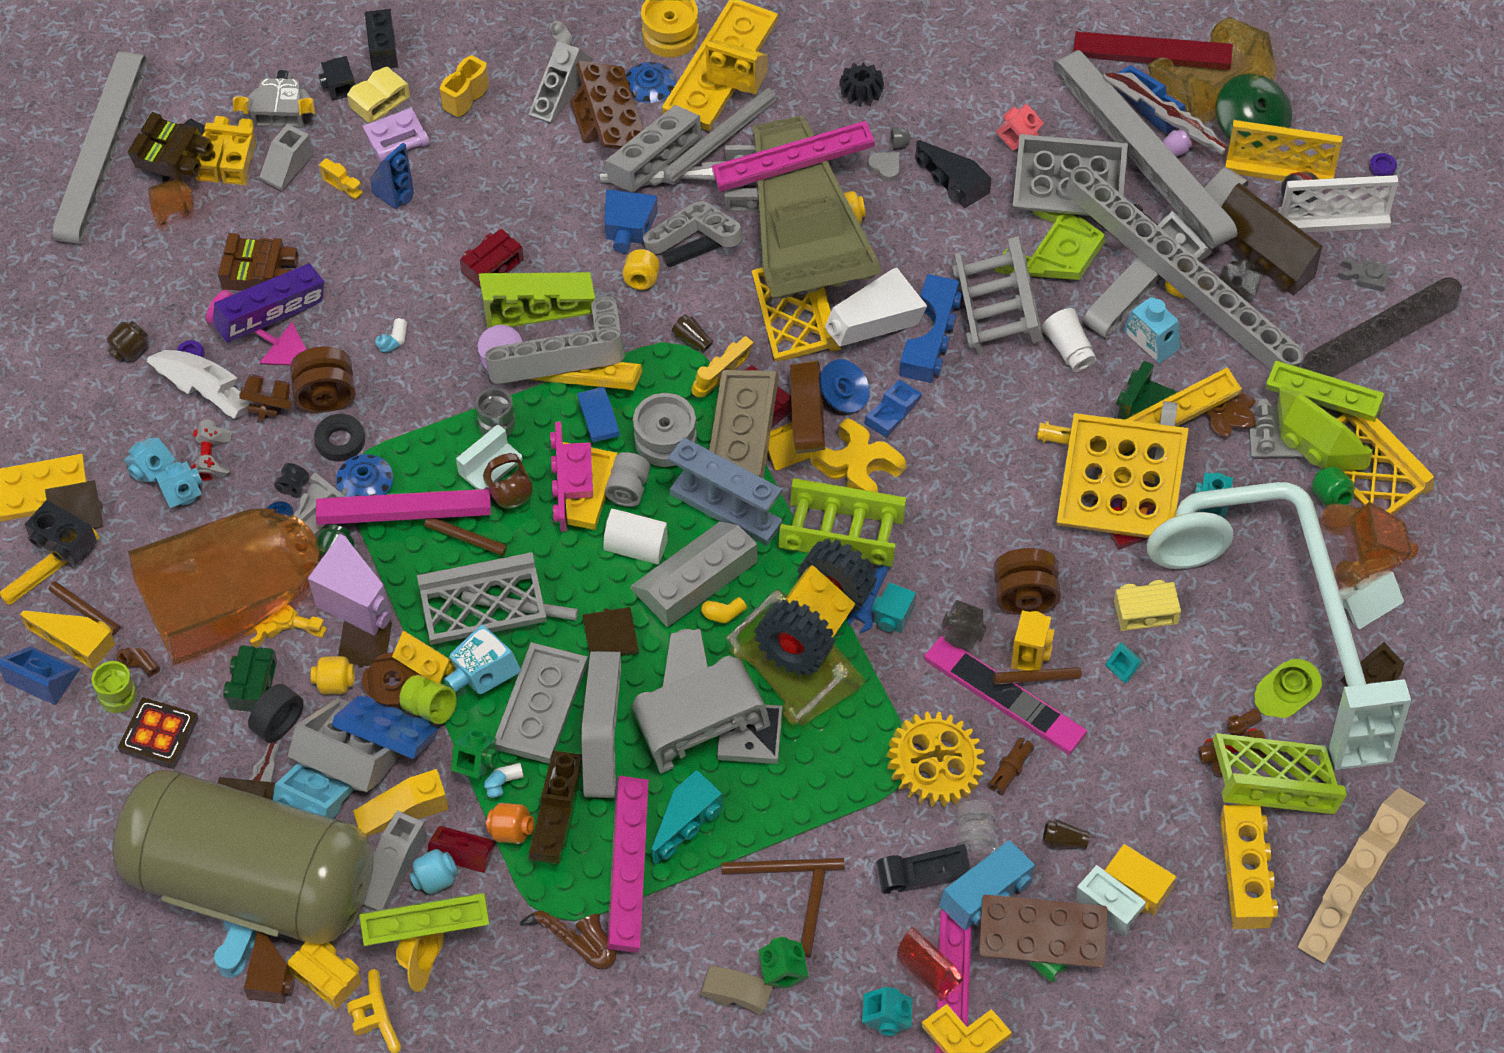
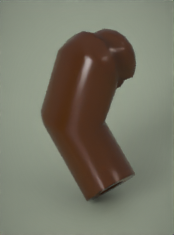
(138, 658)
(1240, 724)

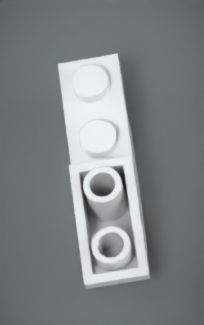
(197, 373)

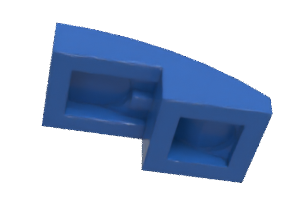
(893, 409)
(598, 414)

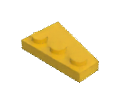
(586, 511)

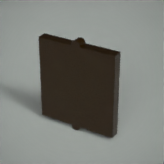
(79, 500)
(611, 631)
(361, 646)

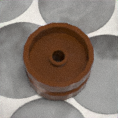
(322, 379)
(1026, 581)

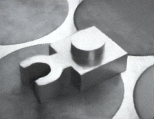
(1369, 274)

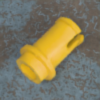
(1053, 433)

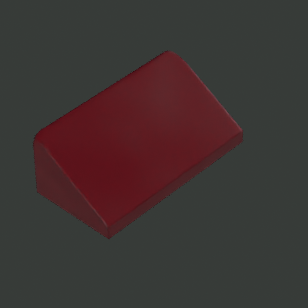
(465, 848)

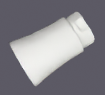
(1069, 339)

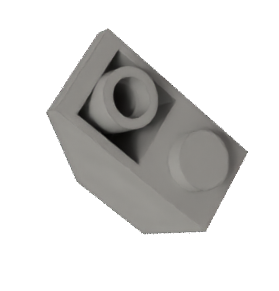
(286, 157)

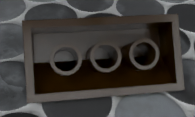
(1271, 241)

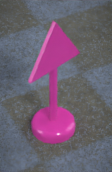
(283, 348)

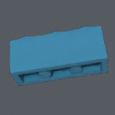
(997, 874)

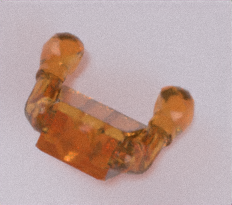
(1379, 540)

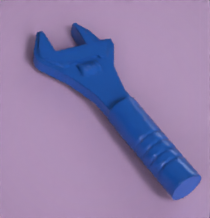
(864, 614)

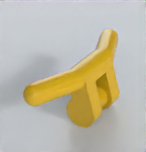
(380, 1018)

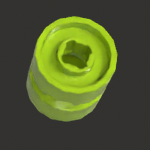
(114, 687)
(428, 699)

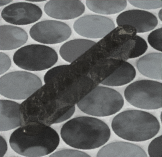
(1384, 328)

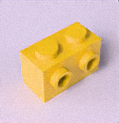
(1032, 641)

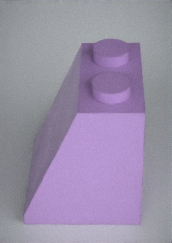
(349, 588)

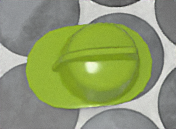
(1288, 688)

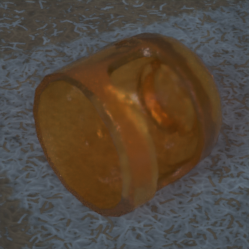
(170, 198)

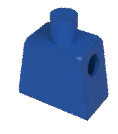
(628, 217)

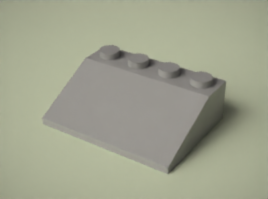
(1046, 165)

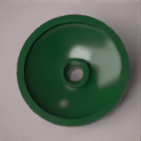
(1240, 100)

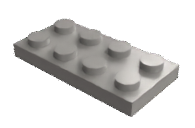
(540, 702)

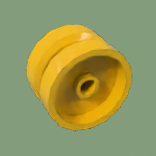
(670, 26)

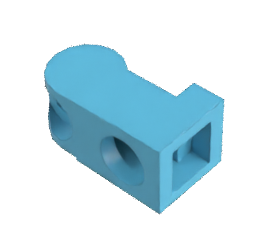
(235, 951)

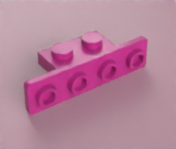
(573, 472)

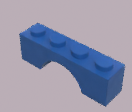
(922, 355)

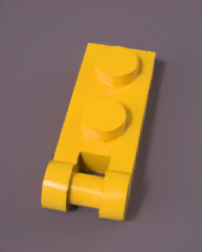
(710, 377)

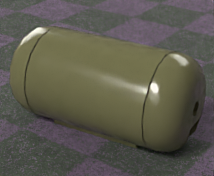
(242, 857)

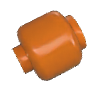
(509, 823)

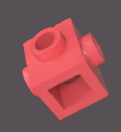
(1019, 122)

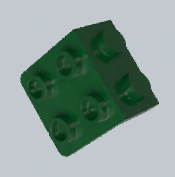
(1141, 392)

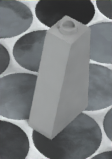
(684, 655)

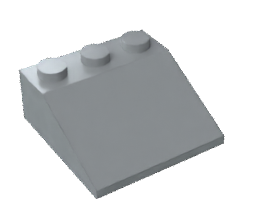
(339, 752)

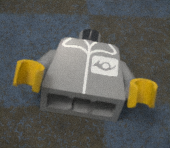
(276, 102)

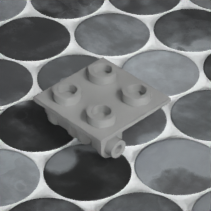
(1265, 437)

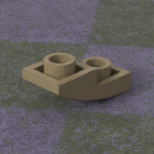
(735, 986)

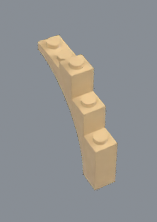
(1356, 876)

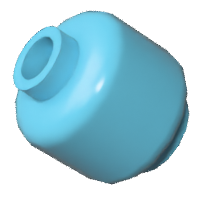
(433, 872)

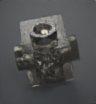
(1250, 276)
(963, 625)

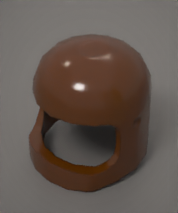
(513, 490)

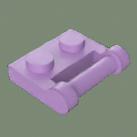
(393, 129)

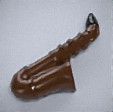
(589, 945)

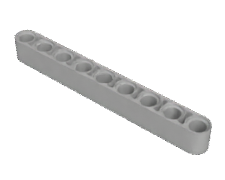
(97, 150)
(1139, 277)

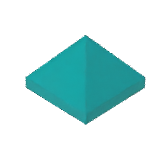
(1123, 662)

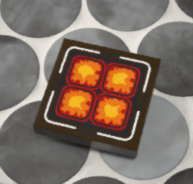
(158, 732)

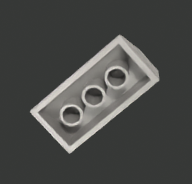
(696, 571)

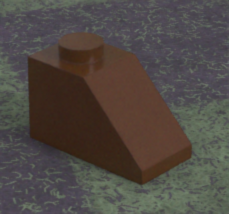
(268, 973)

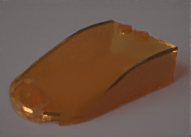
(223, 578)

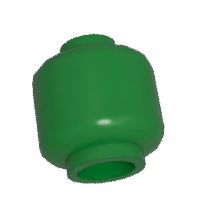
(1333, 486)

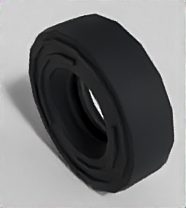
(334, 423)

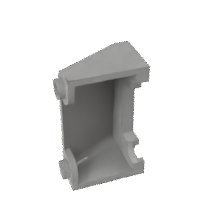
(698, 710)

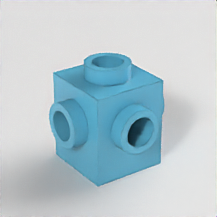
(148, 459)
(179, 484)

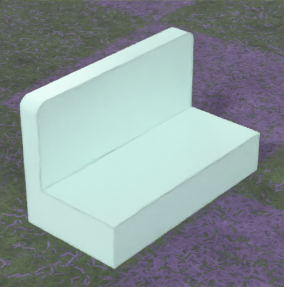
(475, 459)
(1371, 598)
(1104, 890)

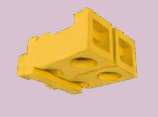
(231, 151)

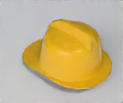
(418, 956)

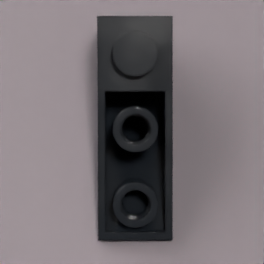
(959, 175)

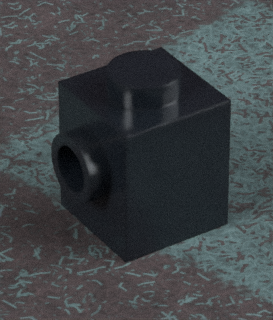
(337, 77)

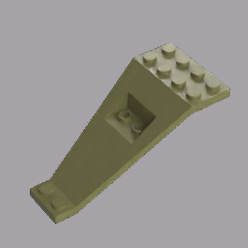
(807, 222)

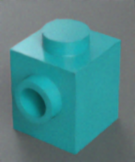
(894, 608)

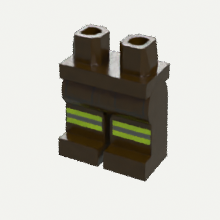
(169, 148)

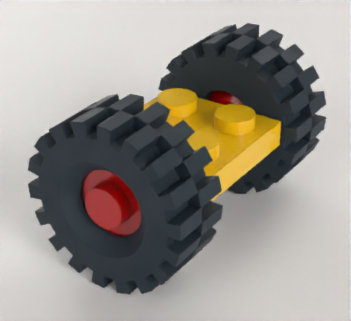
(802, 626)

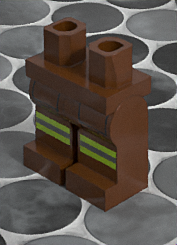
(253, 261)

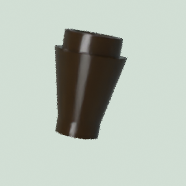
(691, 333)
(1064, 836)

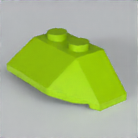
(1319, 434)

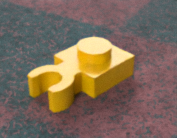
(337, 177)

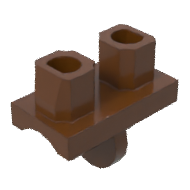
(278, 397)

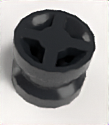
(291, 480)

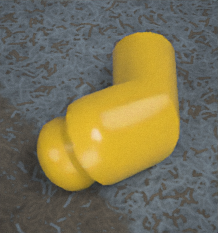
(721, 612)

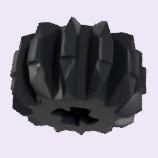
(861, 84)

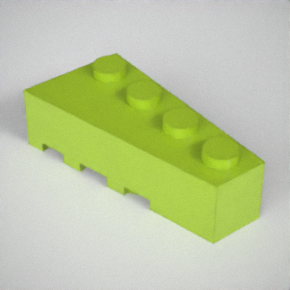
(535, 297)

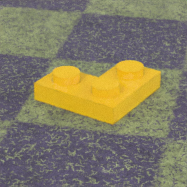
(954, 1037)

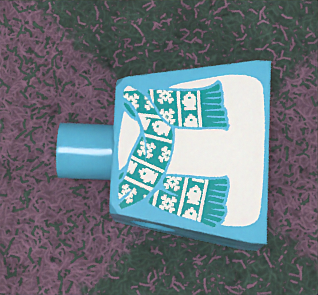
(1154, 329)
(481, 662)

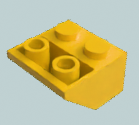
(735, 66)

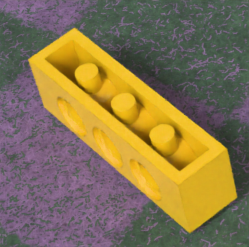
(1248, 911)

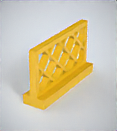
(1279, 164)
(821, 311)
(1394, 453)

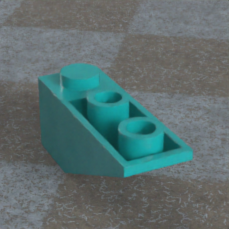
(688, 809)

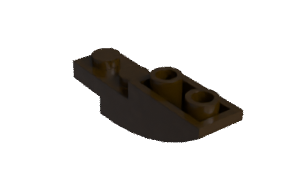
(556, 808)

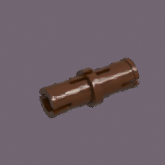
(1010, 766)

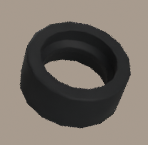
(275, 713)

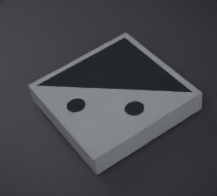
(753, 745)

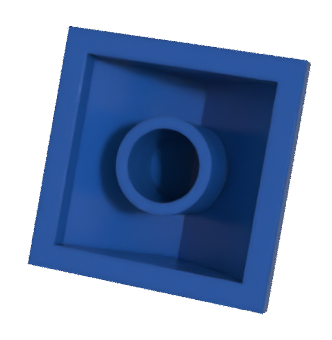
(38, 673)

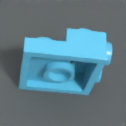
(311, 791)

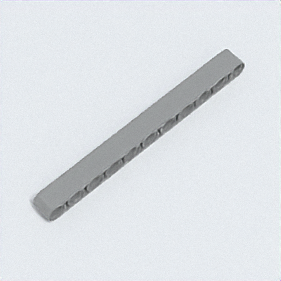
(1146, 150)
(1176, 258)

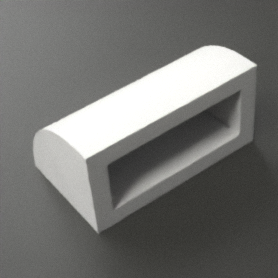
(635, 536)

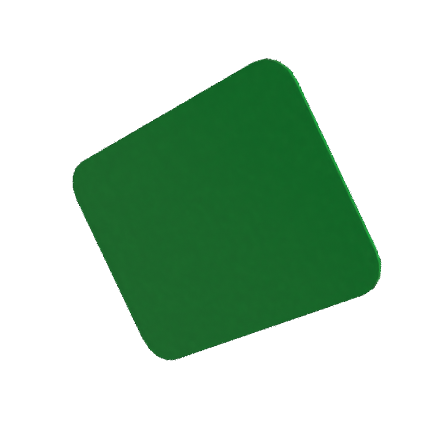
(822, 766)

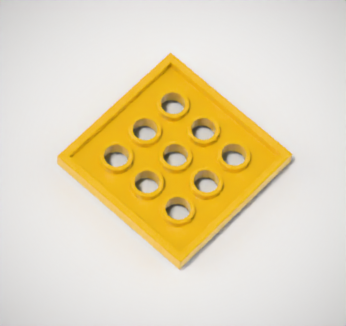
(1115, 433)

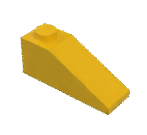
(72, 634)
(415, 796)

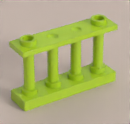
(844, 501)

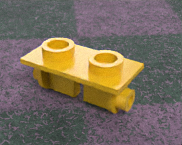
(422, 658)

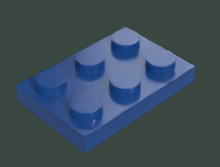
(385, 726)

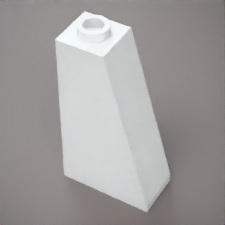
(876, 310)

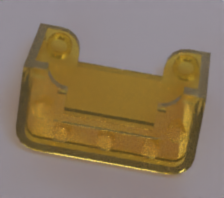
(1200, 86)
(802, 695)

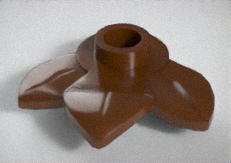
(1232, 414)

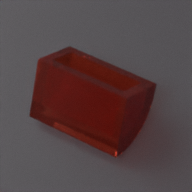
(928, 964)

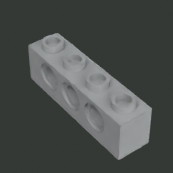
(653, 148)

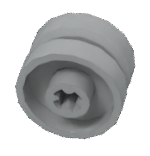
(661, 425)

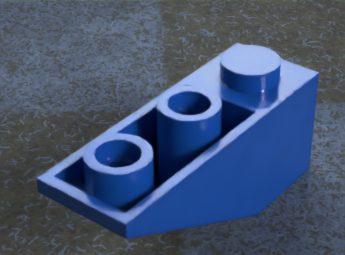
(393, 178)

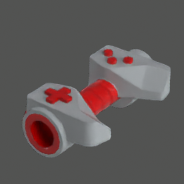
(208, 435)

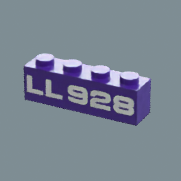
(268, 302)

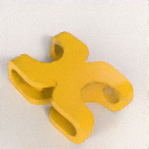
(858, 458)

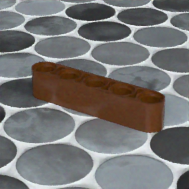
(807, 407)

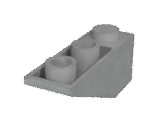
(558, 82)
(393, 858)

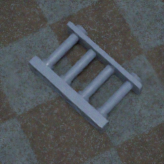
(725, 491)

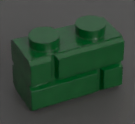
(251, 677)

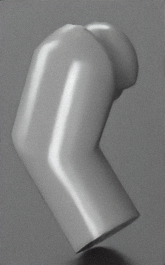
(560, 33)

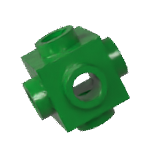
(474, 754)
(783, 963)

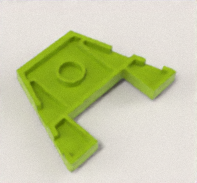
(1064, 250)

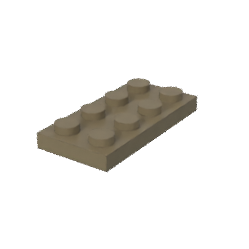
(744, 418)

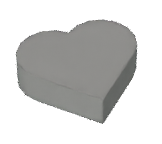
(885, 164)

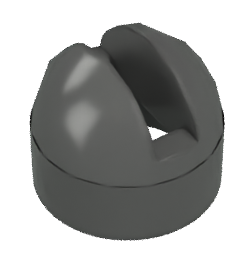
(899, 137)

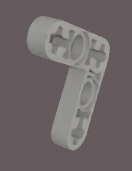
(693, 218)

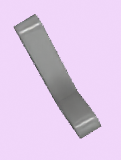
(562, 352)
(600, 724)

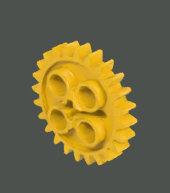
(942, 783)

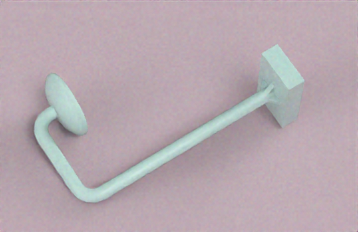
(1368, 714)

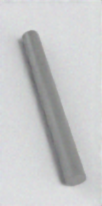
(550, 610)

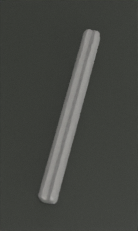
(719, 135)

